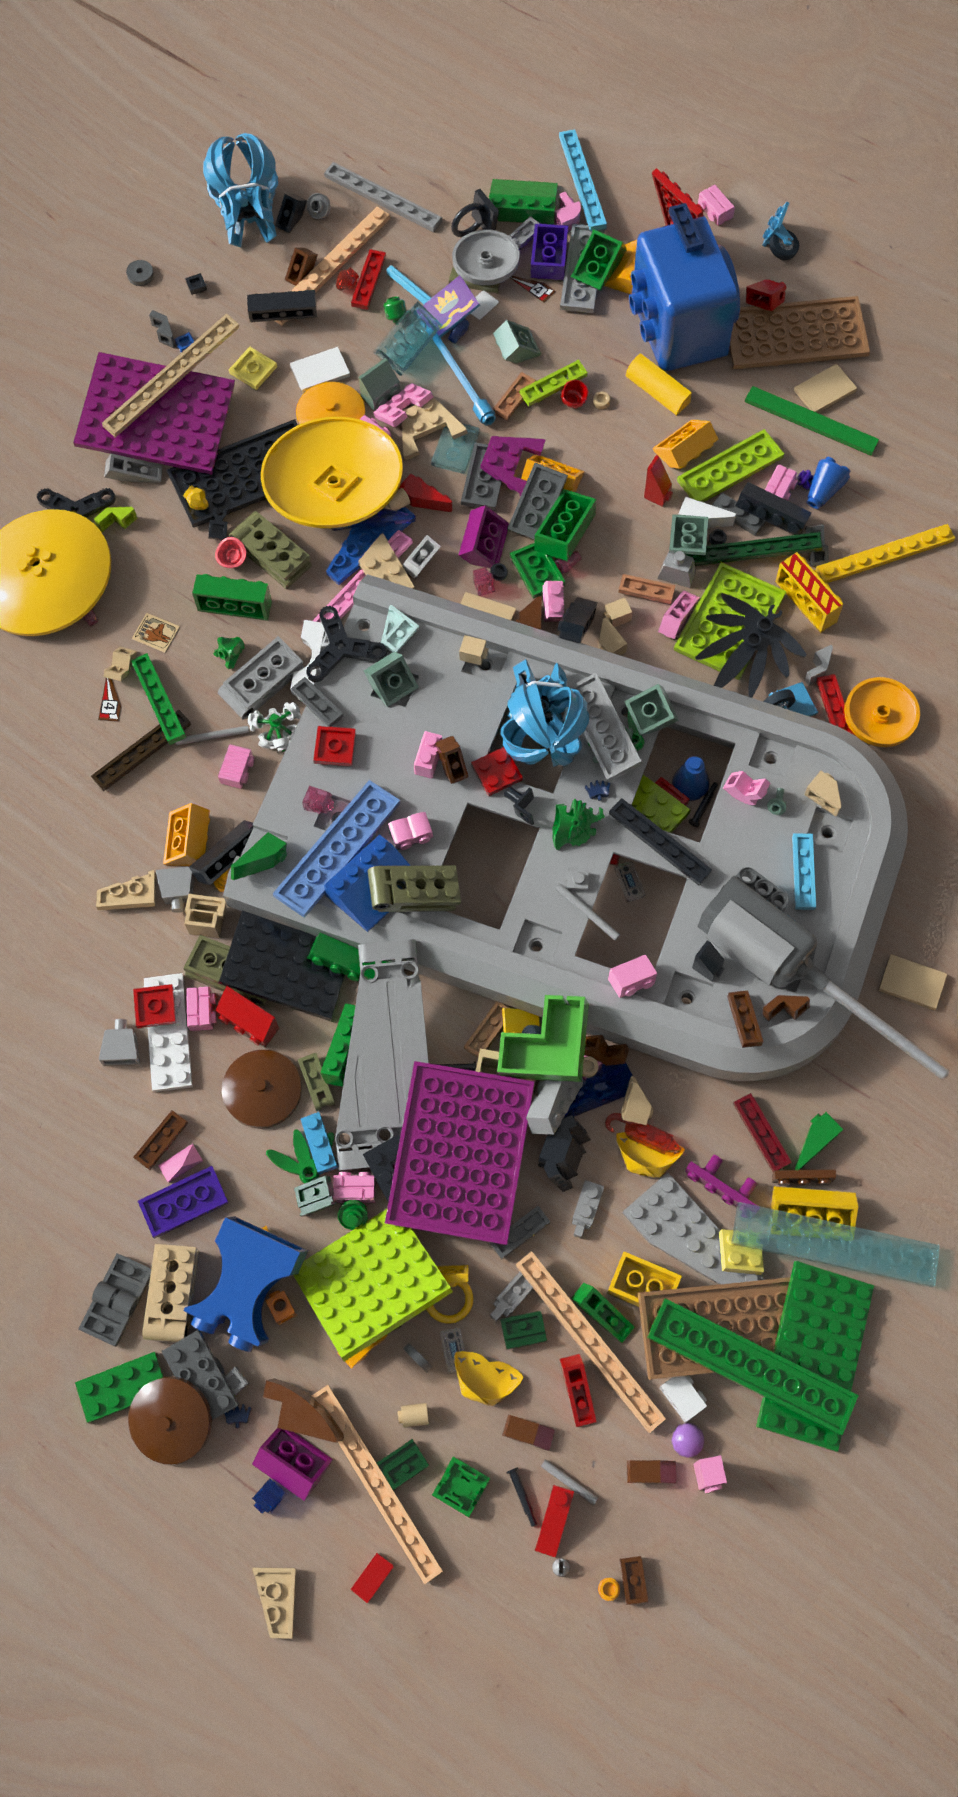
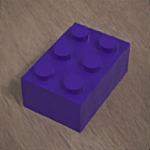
(549, 251)

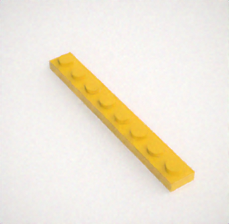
(885, 553)

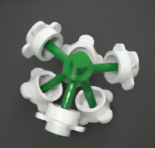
(275, 719)

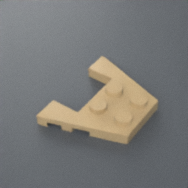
(424, 421)

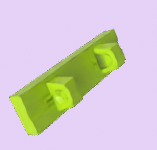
(552, 383)

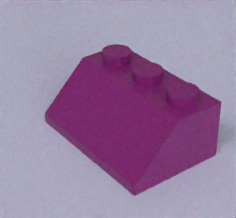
(484, 537)
(292, 1462)

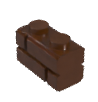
(452, 759)

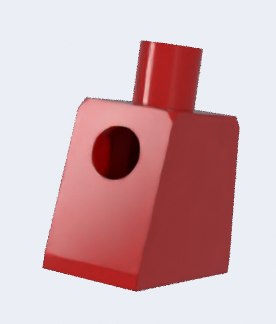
(766, 294)

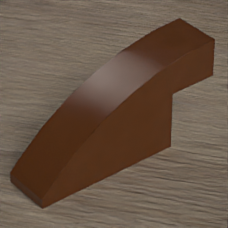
(302, 1412)

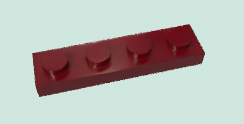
(762, 1133)

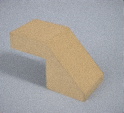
(121, 664)

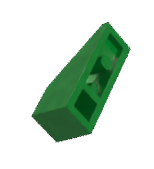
(260, 857)
(819, 1135)
(602, 1311)

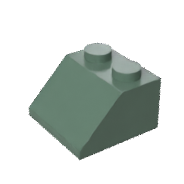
(516, 342)
(379, 384)
(391, 678)
(651, 710)

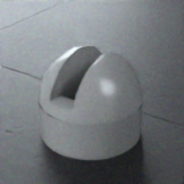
(555, 1567)

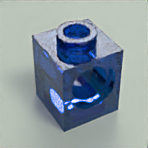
(269, 1497)

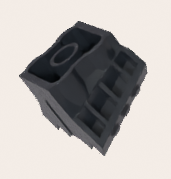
(563, 1152)

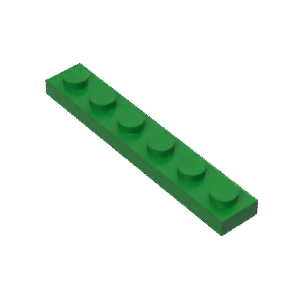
(158, 699)

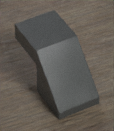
(164, 331)
(818, 557)

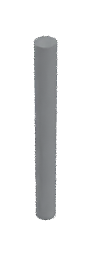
(214, 735)
(588, 912)

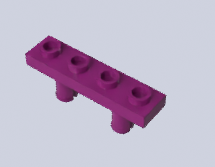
(712, 1184)

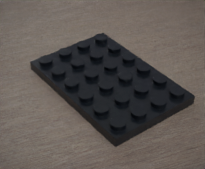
(274, 965)

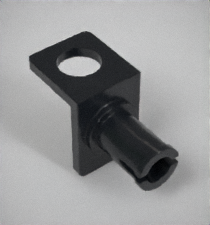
(521, 802)

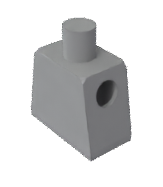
(678, 569)
(175, 886)
(119, 1045)

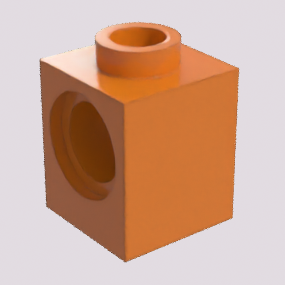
(284, 1315)

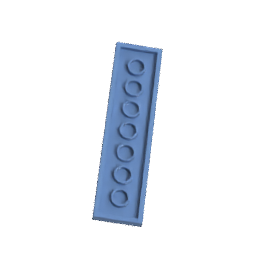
(336, 848)

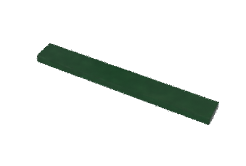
(759, 548)

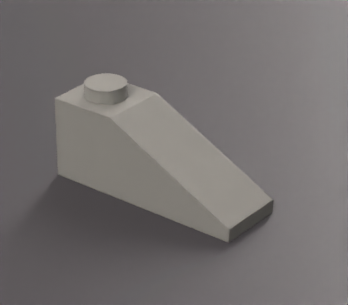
(132, 470)

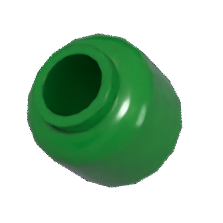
(394, 308)

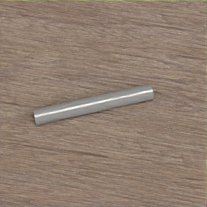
(569, 1482)

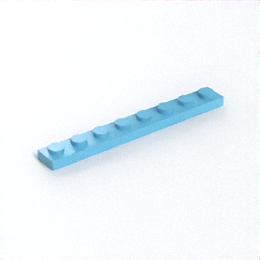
(582, 180)

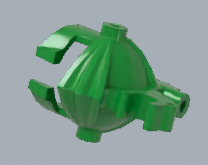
(574, 825)

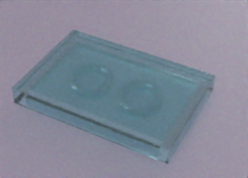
(455, 453)

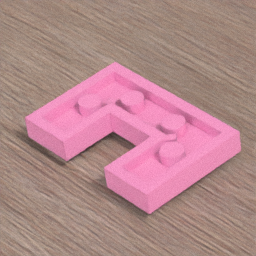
(392, 411)

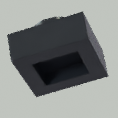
(196, 284)

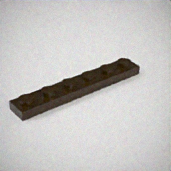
(134, 755)

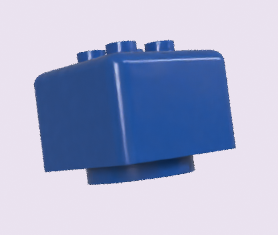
(684, 297)

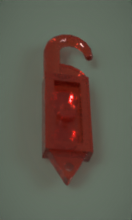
(645, 1135)

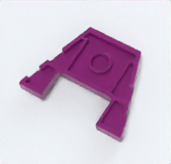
(503, 458)

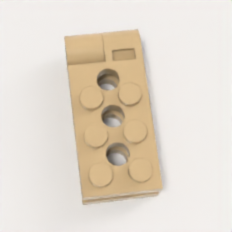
(175, 1325)

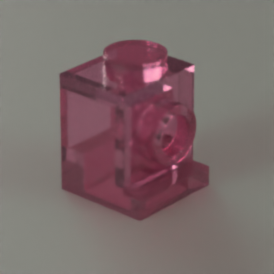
(483, 581)
(318, 800)

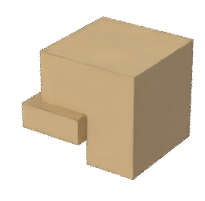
(204, 915)

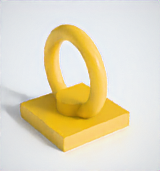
(455, 1276)

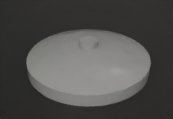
(486, 257)

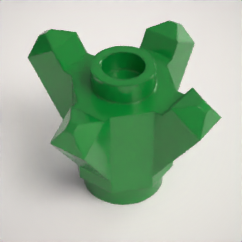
(229, 650)

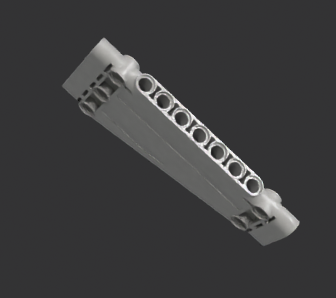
(382, 1050)

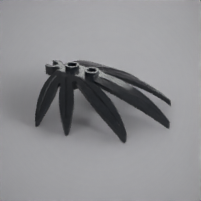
(756, 635)

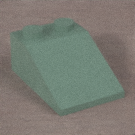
(688, 534)

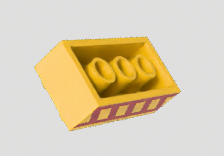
(809, 592)

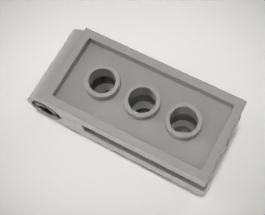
(247, 701)

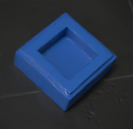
(184, 341)

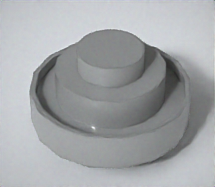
(318, 206)

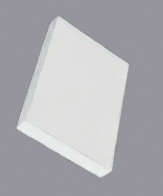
(320, 368)

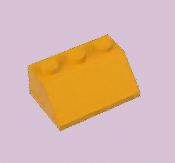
(621, 278)
(686, 443)
(574, 474)
(186, 835)

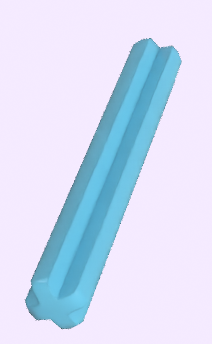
(408, 284)

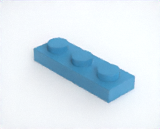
(319, 1143)

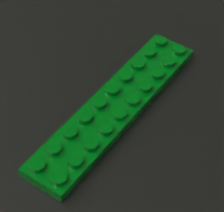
(753, 1366)

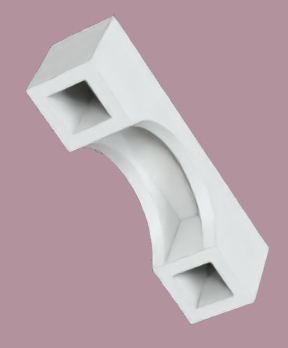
(312, 636)

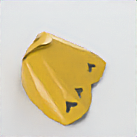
(645, 1160)
(483, 1381)

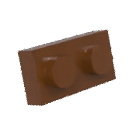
(633, 1580)

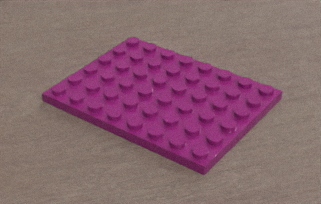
(176, 431)
(460, 1153)

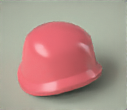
(231, 553)

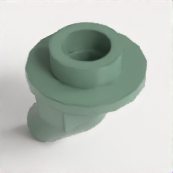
(777, 805)

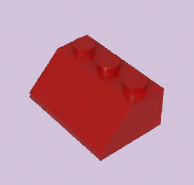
(246, 1017)

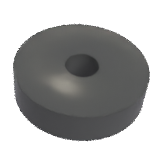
(134, 275)
(417, 1357)

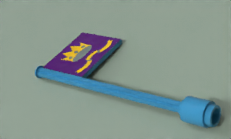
(450, 308)

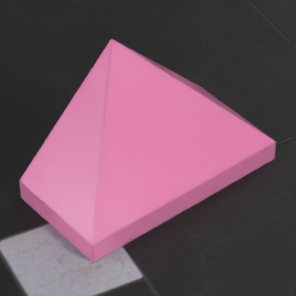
(180, 1163)

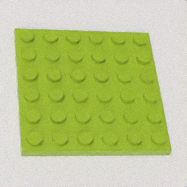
(370, 1283)

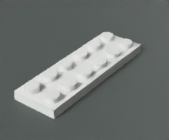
(170, 1043)

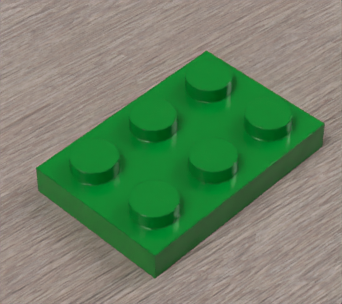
(535, 569)

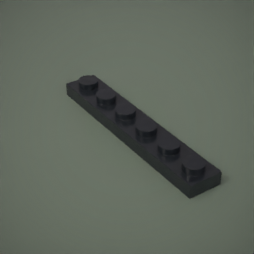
(660, 841)

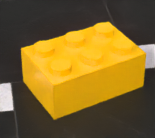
(638, 1276)

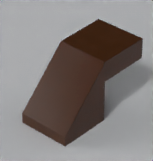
(792, 1005)
(607, 1054)
(528, 1432)
(651, 1471)

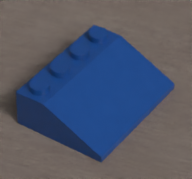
(351, 888)

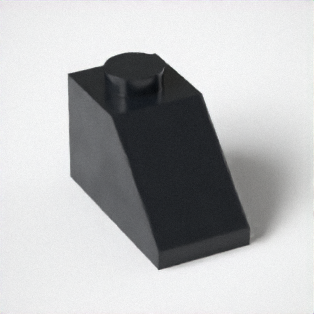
(290, 212)
(709, 962)

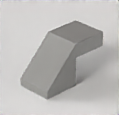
(821, 660)

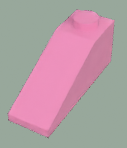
(678, 614)

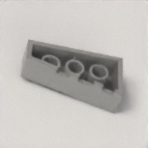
(551, 1105)

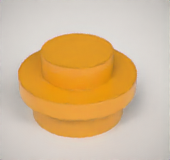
(609, 1589)

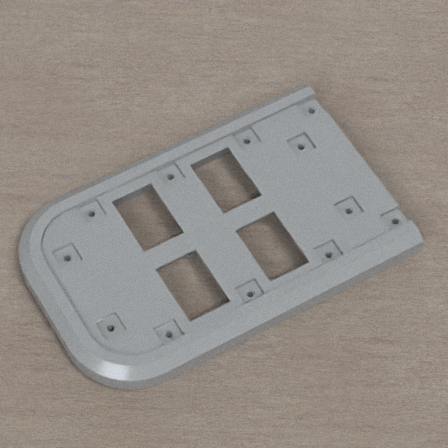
(463, 701)

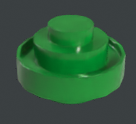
(352, 1214)

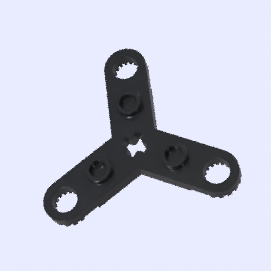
(86, 506)
(353, 647)

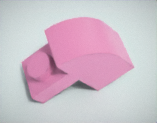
(569, 211)
(745, 788)

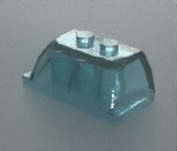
(408, 338)

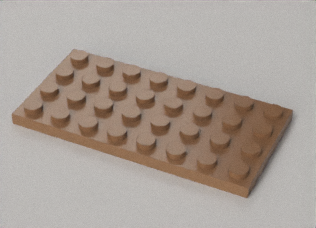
(799, 333)
(744, 1308)

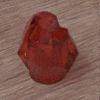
(346, 279)

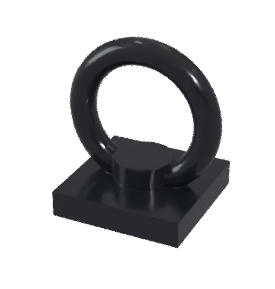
(483, 212)

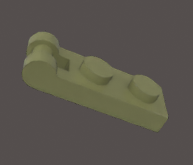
(316, 1085)

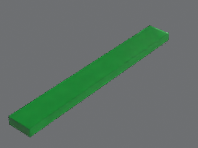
(811, 420)

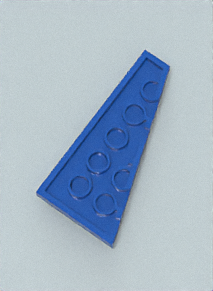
(356, 545)

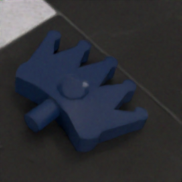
(597, 790)
(238, 1416)

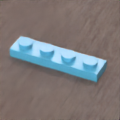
(804, 871)

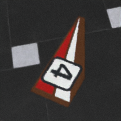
(536, 288)
(110, 703)

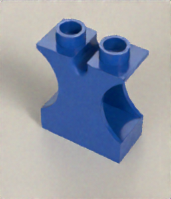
(250, 1267)

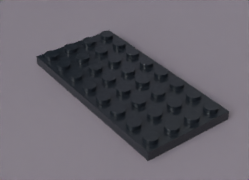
(234, 477)

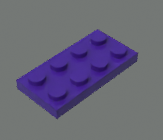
(183, 1202)

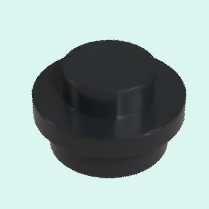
(717, 537)
(499, 571)

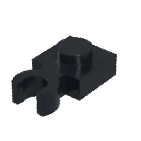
(218, 527)

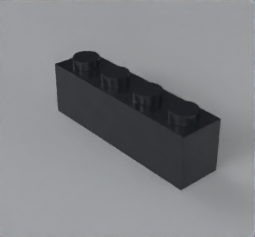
(282, 306)
(773, 509)
(577, 620)
(222, 854)

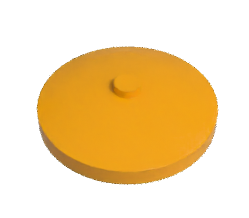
(329, 400)
(882, 712)

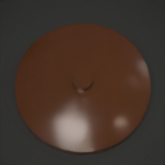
(261, 1088)
(169, 1420)

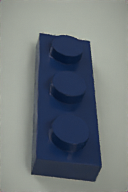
(686, 228)

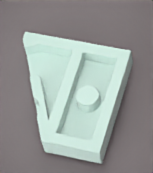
(397, 630)

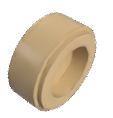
(601, 400)
(590, 1067)

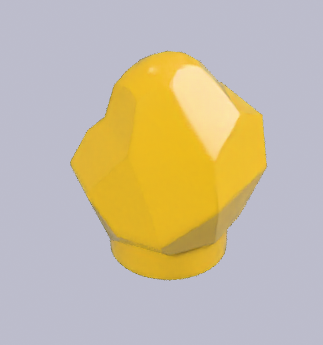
(196, 498)

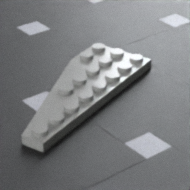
(682, 1230)

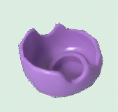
(688, 1440)

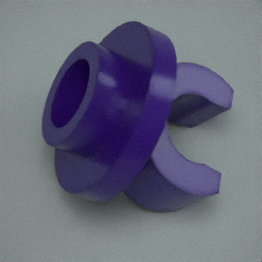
(803, 478)

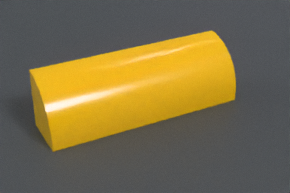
(658, 384)

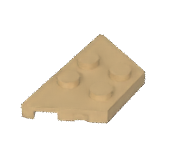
(383, 563)

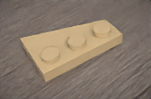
(131, 894)
(277, 1596)

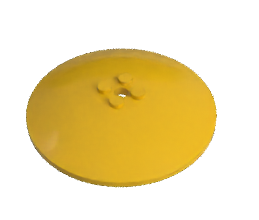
(325, 450)
(66, 581)

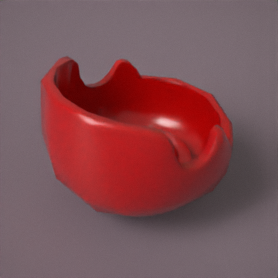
(574, 394)

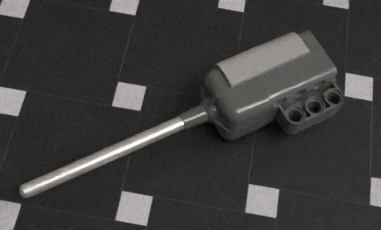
(781, 950)

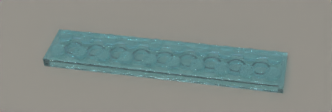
(835, 1244)

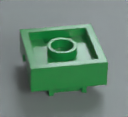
(453, 1482)

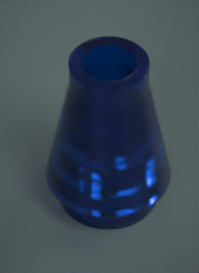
(458, 331)

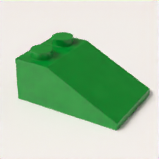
(599, 260)

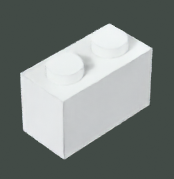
(420, 556)
(684, 1397)

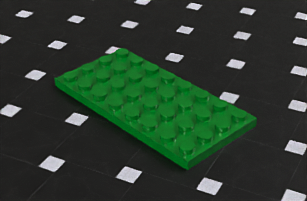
(822, 1333)

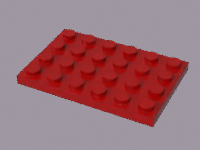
(671, 195)

